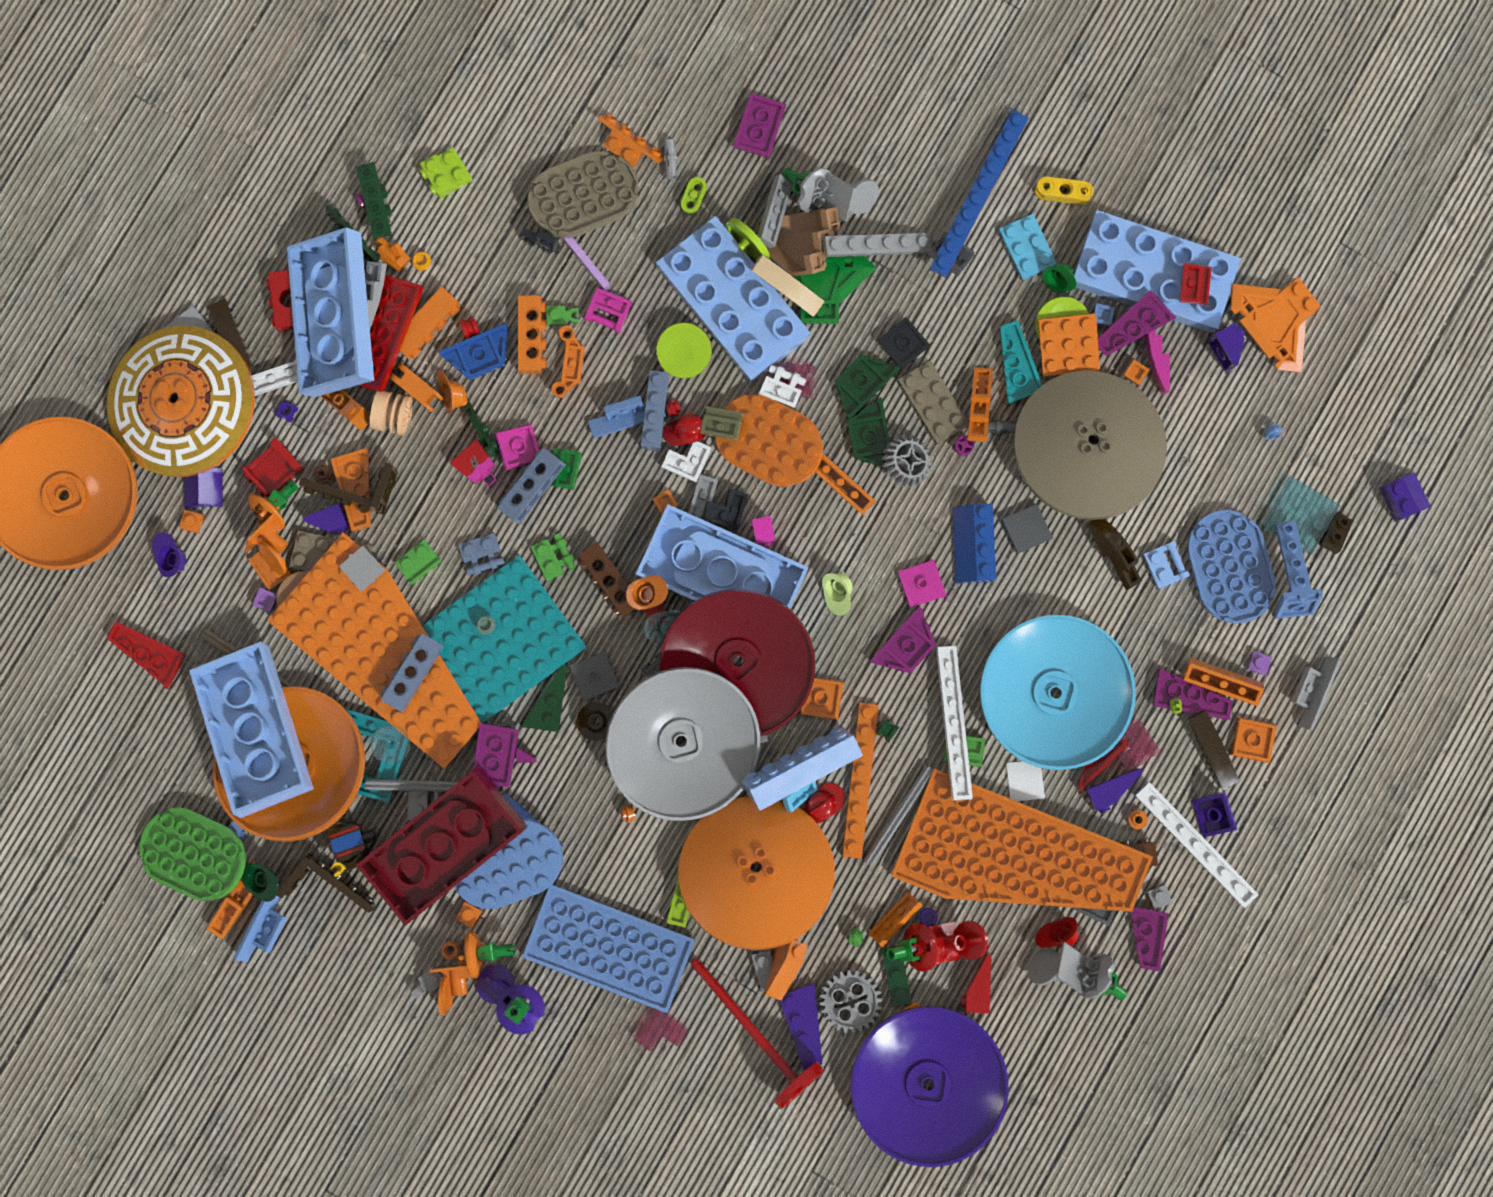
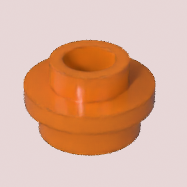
(627, 813)
(1131, 819)
(444, 950)

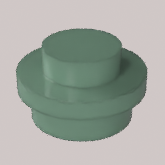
(485, 625)

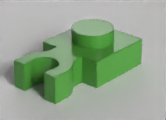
(558, 315)

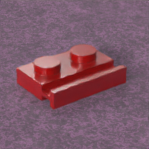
(1195, 284)

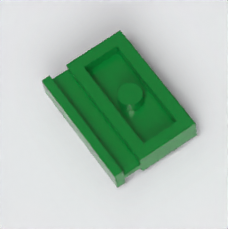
(568, 475)

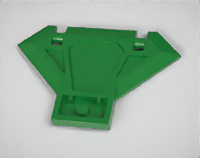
(834, 285)

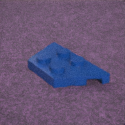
(479, 354)

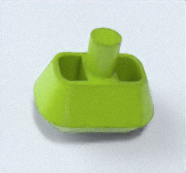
(1175, 705)

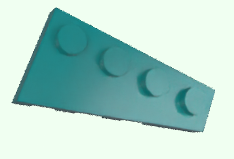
(1019, 367)

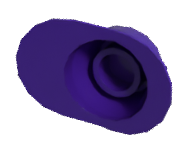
(167, 555)

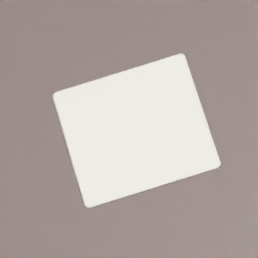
(1025, 781)

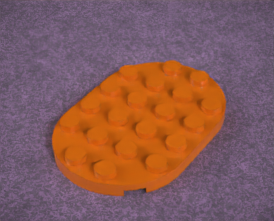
(773, 442)

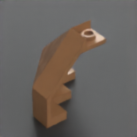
(800, 241)

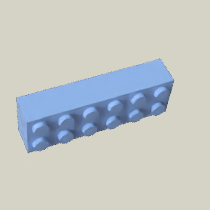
(801, 767)

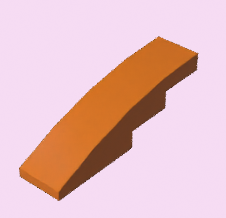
(980, 404)
(230, 910)

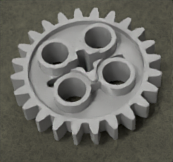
(856, 1018)

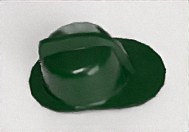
(260, 881)

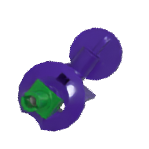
(513, 1012)

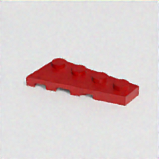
(153, 656)

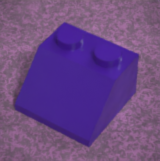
(1228, 346)
(1405, 497)

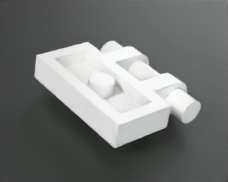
(782, 392)

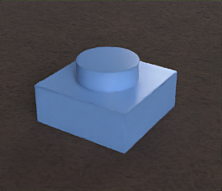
(1104, 314)

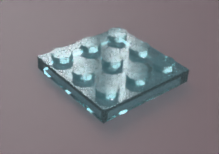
(1305, 506)

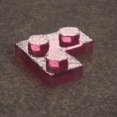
(1142, 748)
(658, 1025)

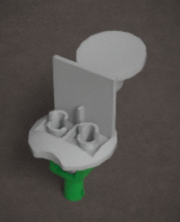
(825, 190)
(1087, 976)

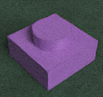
(265, 600)
(1259, 663)

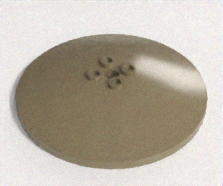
(1071, 471)

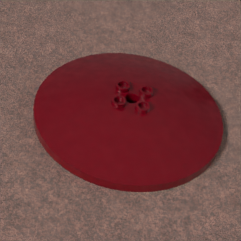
(761, 630)

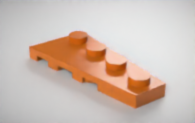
(353, 477)

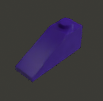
(1108, 792)

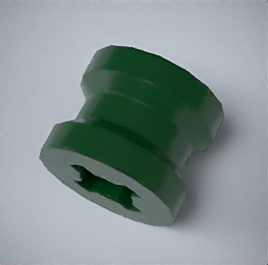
(887, 730)

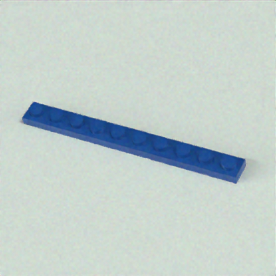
(979, 193)

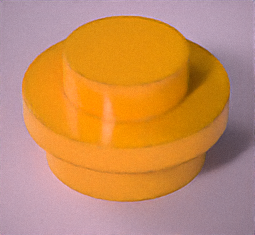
(421, 261)

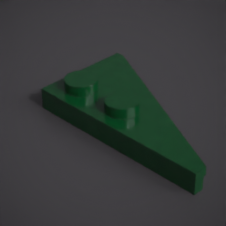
(482, 430)
(548, 709)

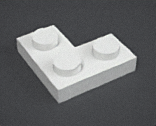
(690, 466)

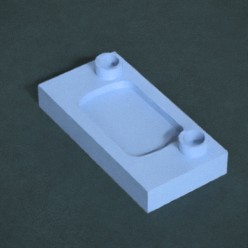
(330, 313)
(706, 559)

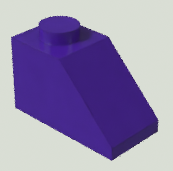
(329, 519)

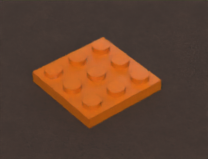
(1068, 344)

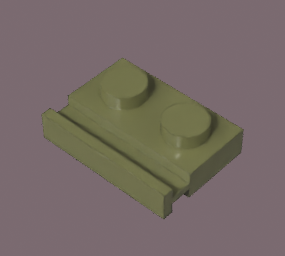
(721, 423)

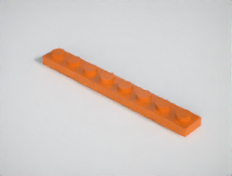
(860, 781)

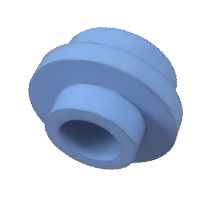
(1273, 432)

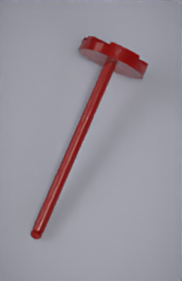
(798, 1084)

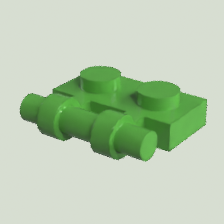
(548, 560)

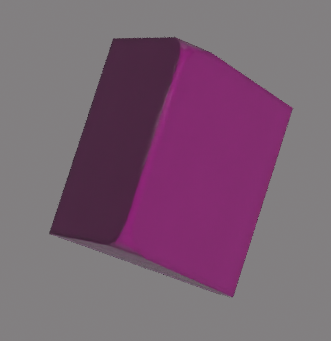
(524, 757)

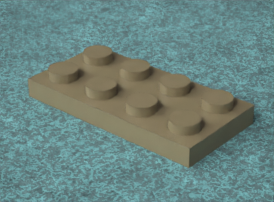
(933, 402)
(310, 548)

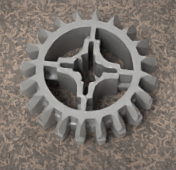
(898, 465)

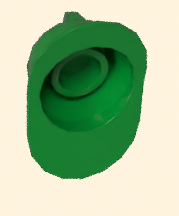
(1059, 278)

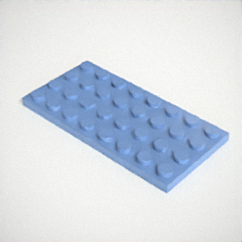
(608, 948)

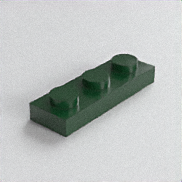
(896, 980)

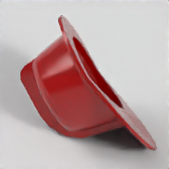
(684, 430)
(824, 802)
(1057, 932)

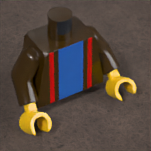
(348, 844)

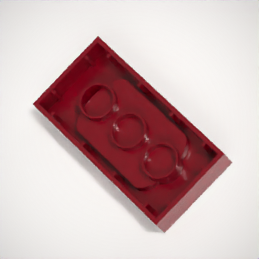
(442, 845)

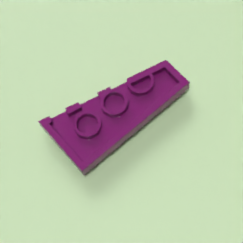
(1138, 321)
(1193, 697)

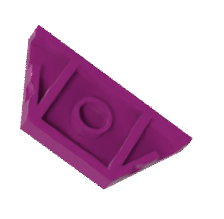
(908, 645)

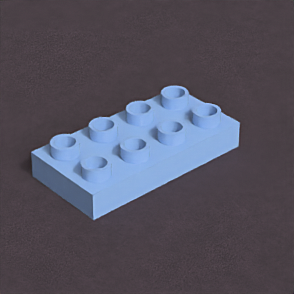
(1130, 259)
(732, 301)
(251, 730)

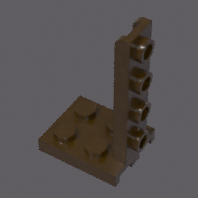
(380, 492)
(320, 868)

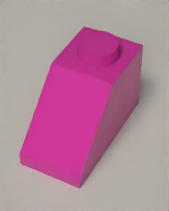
(763, 531)

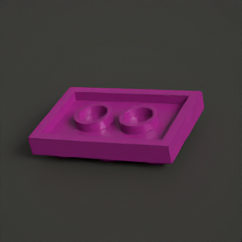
(759, 126)
(496, 753)

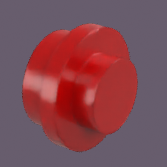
(673, 407)

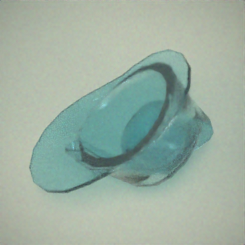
(658, 625)

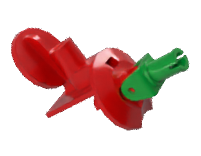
(939, 944)

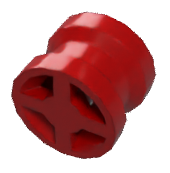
(469, 326)

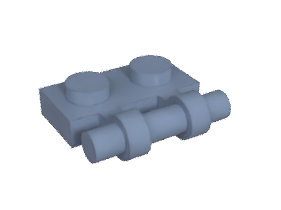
(478, 549)

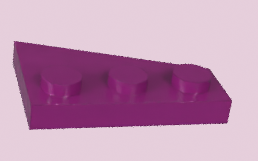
(1150, 936)

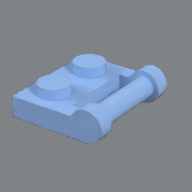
(1160, 568)

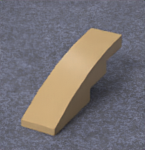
(787, 285)

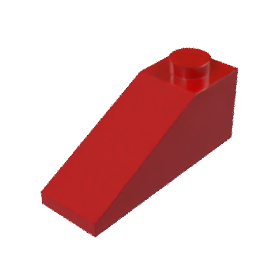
(978, 990)

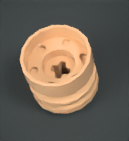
(395, 413)

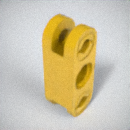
(1074, 189)

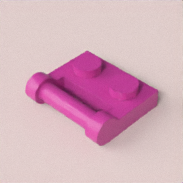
(610, 304)

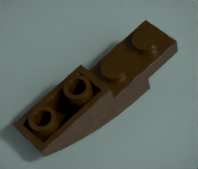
(1113, 544)

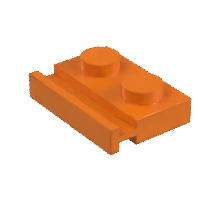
(265, 572)

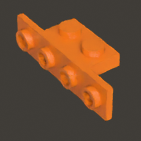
(626, 144)

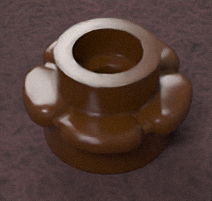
(327, 473)

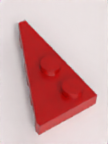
(1093, 769)

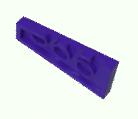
(802, 1019)

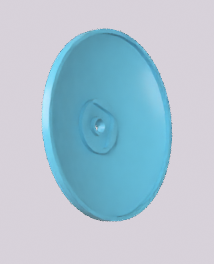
(1093, 685)

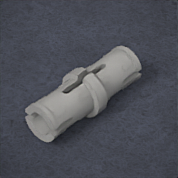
(670, 159)

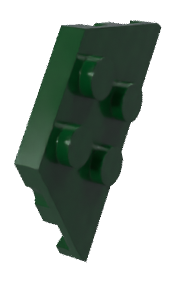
(862, 382)
(869, 434)

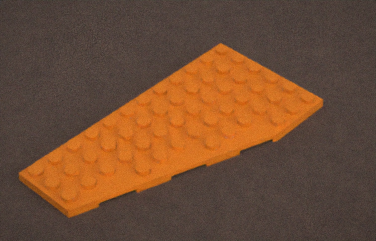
(362, 644)
(1014, 854)

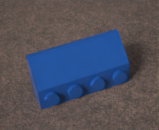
(974, 543)

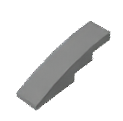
(374, 284)

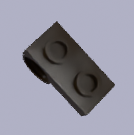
(1336, 533)

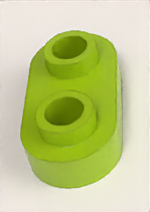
(693, 196)

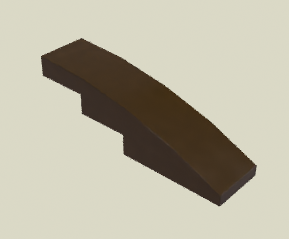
(228, 328)
(1213, 749)

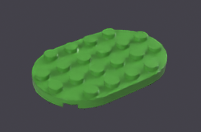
(192, 854)

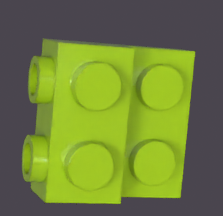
(445, 172)

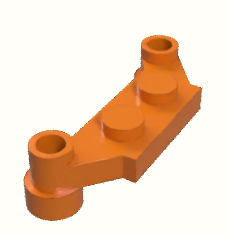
(572, 363)

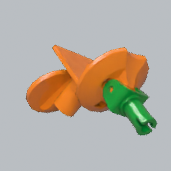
(270, 524)
(469, 966)

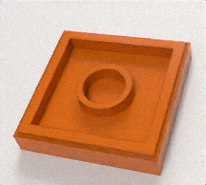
(823, 699)
(1253, 740)

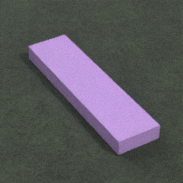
(587, 263)

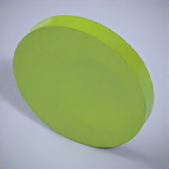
(746, 239)
(1059, 307)
(684, 350)

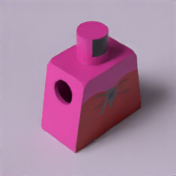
(475, 464)

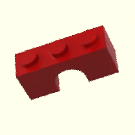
(280, 287)

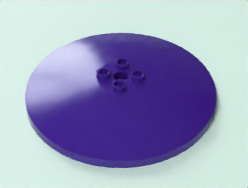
(936, 1123)

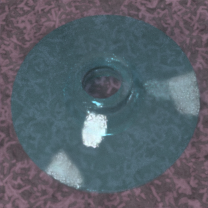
(381, 741)

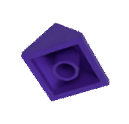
(204, 489)
(1214, 814)

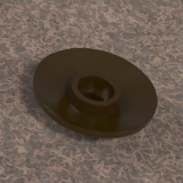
(585, 721)

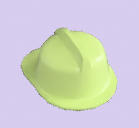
(837, 592)

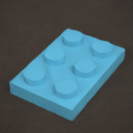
(1027, 247)

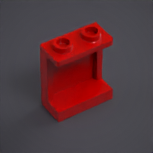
(272, 469)

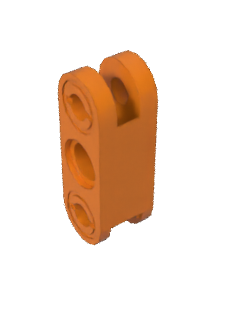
(415, 387)

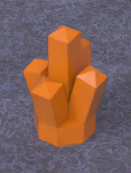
(392, 254)

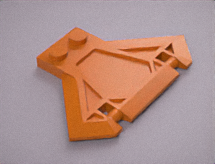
(1276, 319)

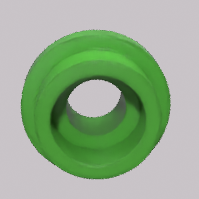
(855, 937)

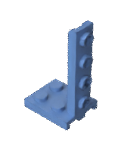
(1301, 598)

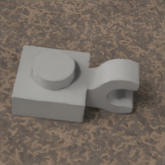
(429, 982)

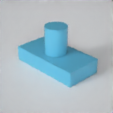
(795, 799)

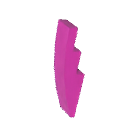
(1159, 362)

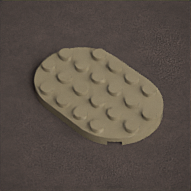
(583, 194)

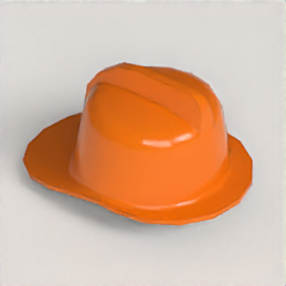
(451, 391)
(647, 592)

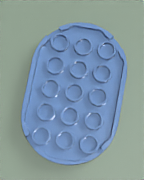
(1231, 566)
(516, 871)

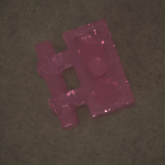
(807, 389)

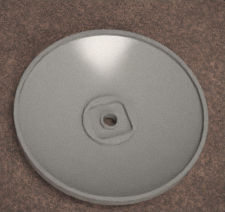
(689, 777)

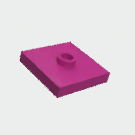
(517, 446)
(922, 584)

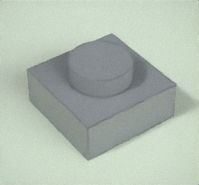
(1159, 897)

